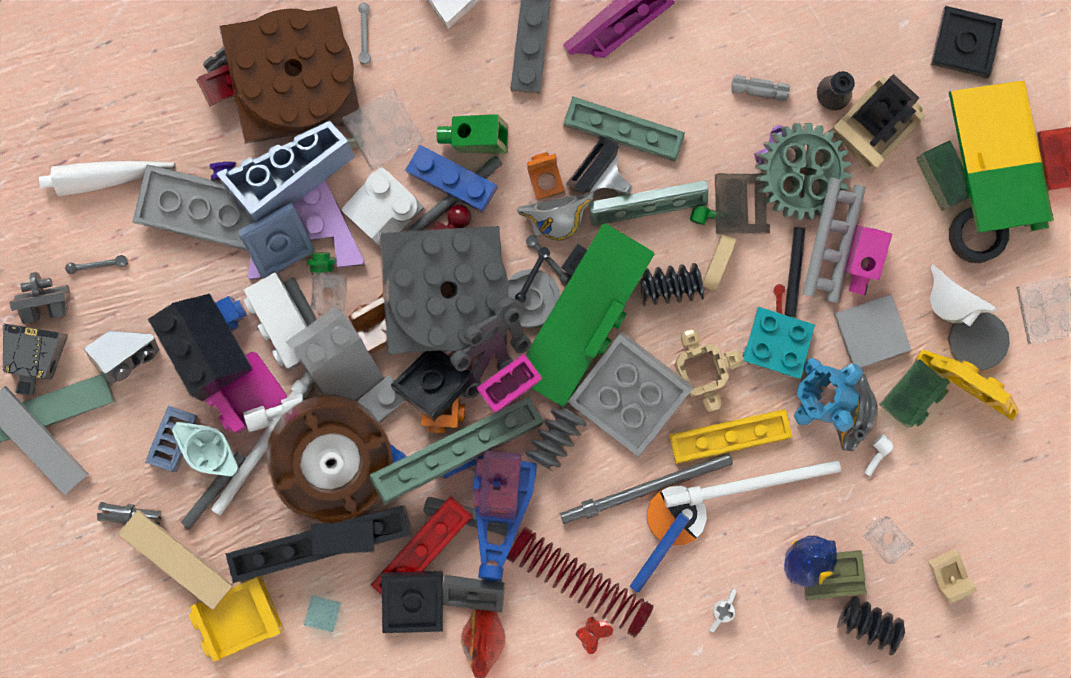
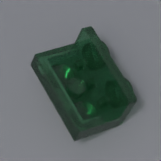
(915, 394)

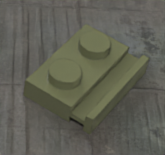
(847, 578)

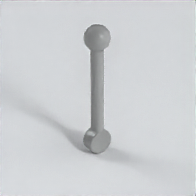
(364, 57)

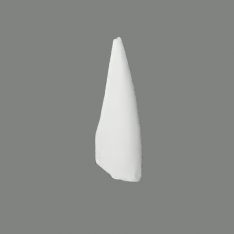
(95, 175)

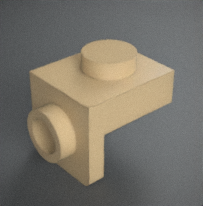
(951, 576)

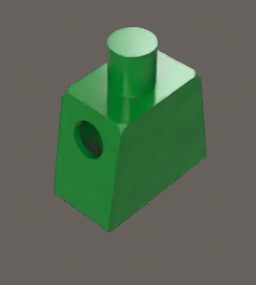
(487, 134)

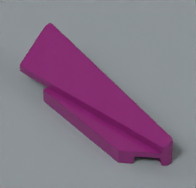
(615, 26)

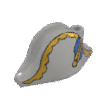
(558, 217)

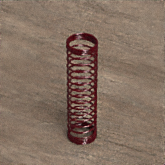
(526, 535)

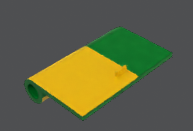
(1001, 157)

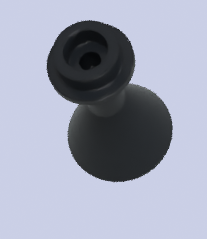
(836, 90)

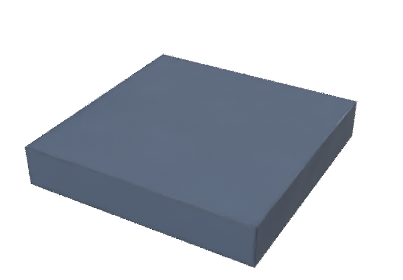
(276, 240)

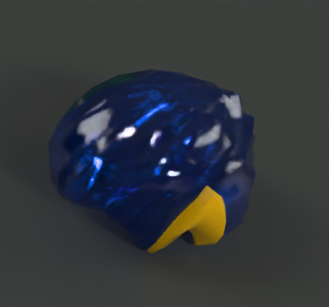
(810, 560)

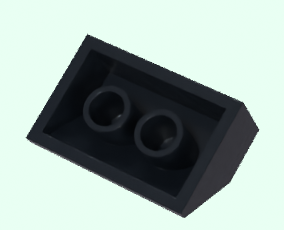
(200, 345)

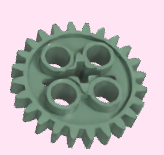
(778, 168)

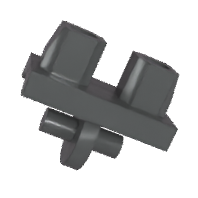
(28, 303)

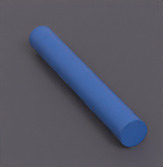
(659, 552)

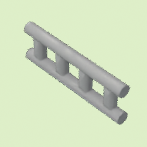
(822, 253)

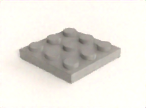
(630, 394)

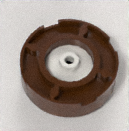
(324, 430)

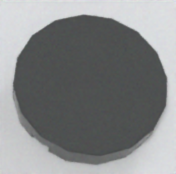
(982, 343)

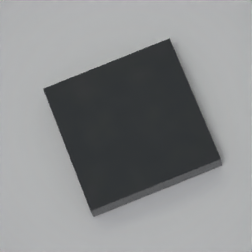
(966, 41)
(432, 383)
(412, 602)

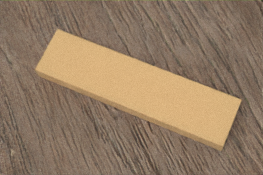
(175, 559)

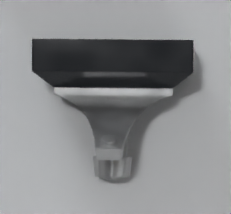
(600, 171)

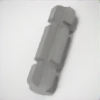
(760, 88)

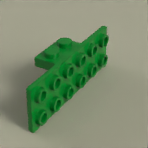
(587, 312)

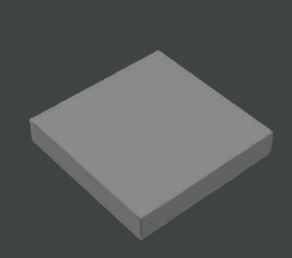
(872, 331)

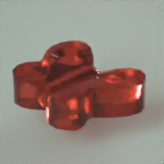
(592, 633)

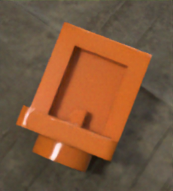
(444, 421)

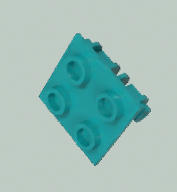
(778, 342)

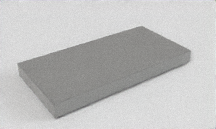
(189, 207)

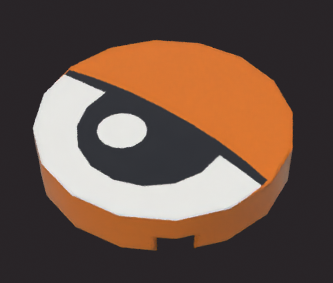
(661, 518)

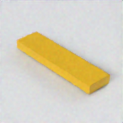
(730, 436)

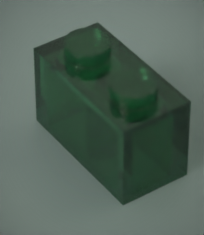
(944, 175)

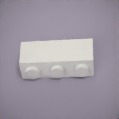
(278, 316)

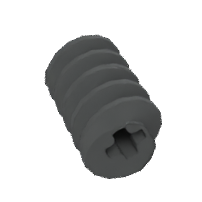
(556, 438)

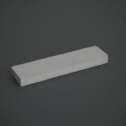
(38, 443)

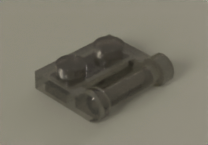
(732, 204)

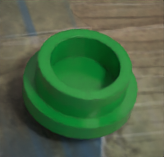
(321, 262)

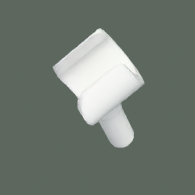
(884, 447)

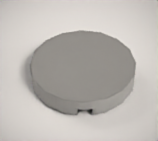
(539, 298)

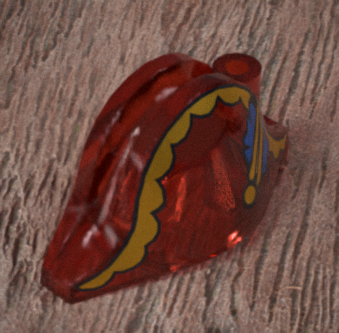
(482, 641)

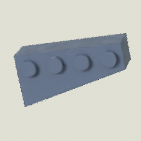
(287, 171)

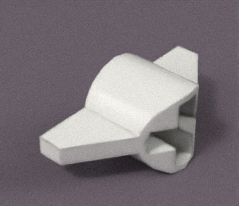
(723, 611)

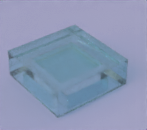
(322, 613)

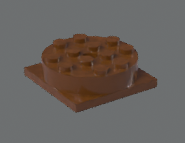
(285, 105)

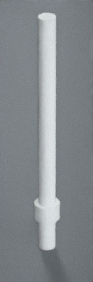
(299, 387)
(696, 495)

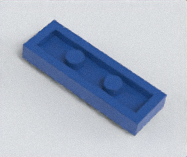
(451, 178)

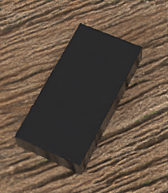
(342, 537)

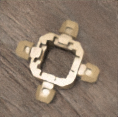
(731, 360)

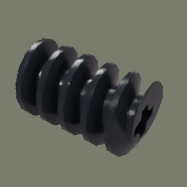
(671, 284)
(873, 624)

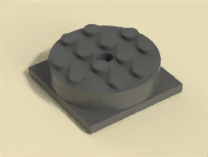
(413, 272)

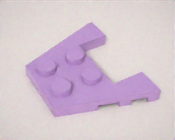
(323, 221)

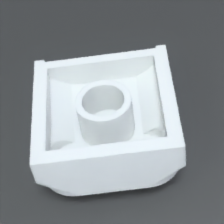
(382, 206)

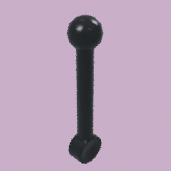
(543, 254)

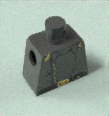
(31, 354)

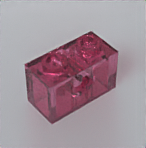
(507, 469)

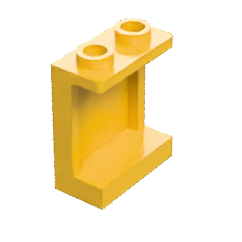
(238, 620)

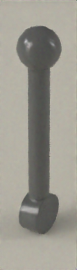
(532, 242)
(120, 260)

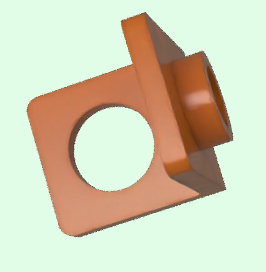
(540, 165)

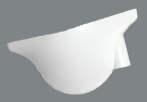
(954, 302)

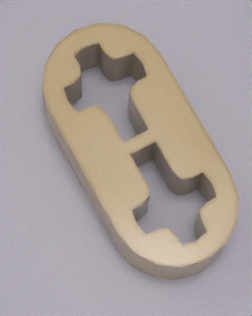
(718, 262)

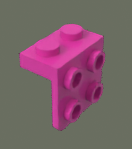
(246, 393)

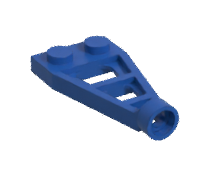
(499, 553)

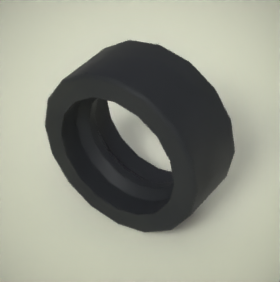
(967, 254)

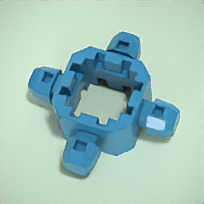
(845, 398)

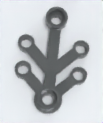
(508, 315)

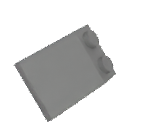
(335, 356)

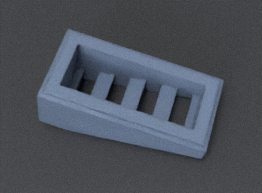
(161, 435)

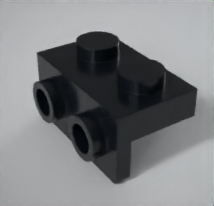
(886, 108)

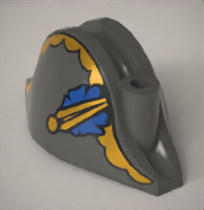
(863, 416)

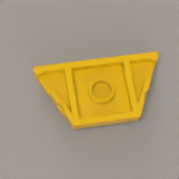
(967, 378)

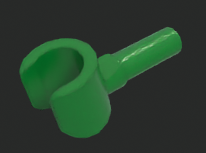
(700, 214)

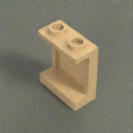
(858, 138)

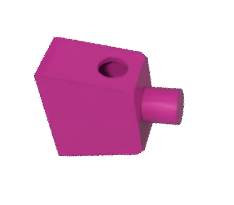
(870, 244)
(509, 383)

